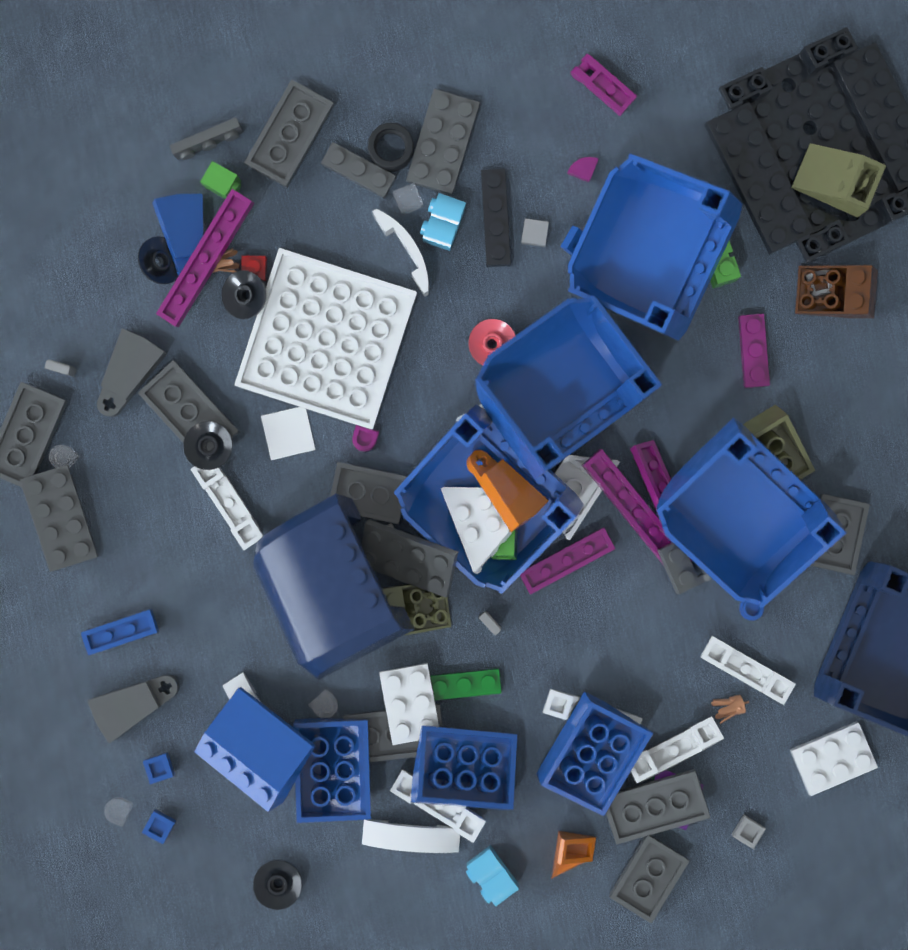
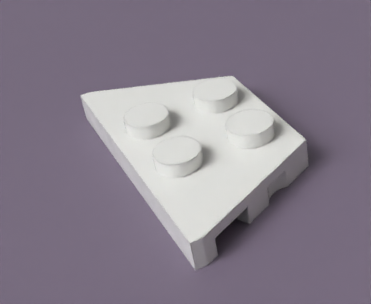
(582, 484)
(476, 523)

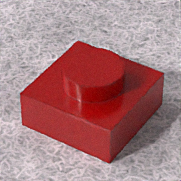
(255, 264)

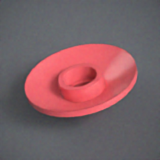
(483, 332)

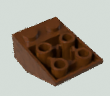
(850, 296)

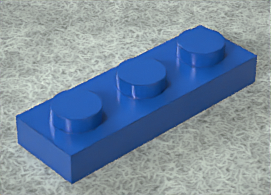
(119, 632)

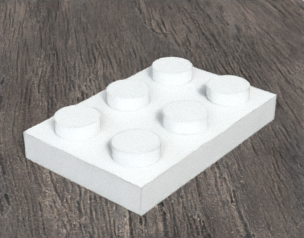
(408, 702)
(833, 758)

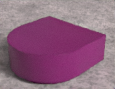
(364, 438)

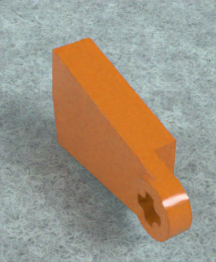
(507, 490)

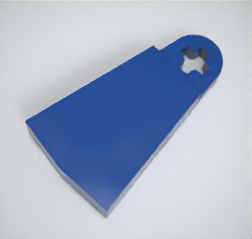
(181, 224)

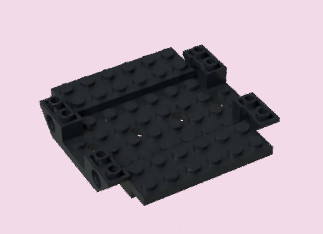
(852, 109)

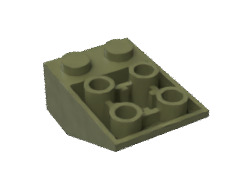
(839, 178)
(423, 607)

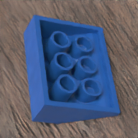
(255, 749)
(593, 754)
(465, 768)
(336, 775)

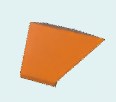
(572, 851)

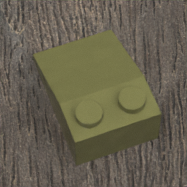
(779, 436)

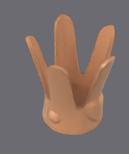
(225, 264)
(734, 707)

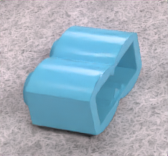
(443, 222)
(492, 876)

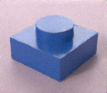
(571, 240)
(158, 768)
(159, 826)

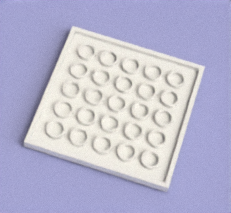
(326, 339)

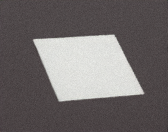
(288, 433)

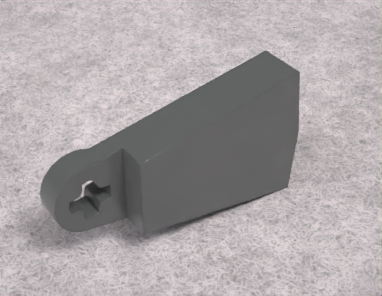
(128, 369)
(126, 707)

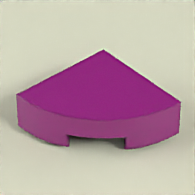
(583, 168)

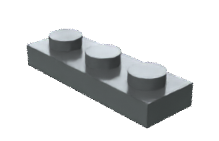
(206, 139)
(358, 170)

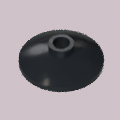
(158, 249)
(235, 291)
(196, 441)
(275, 896)

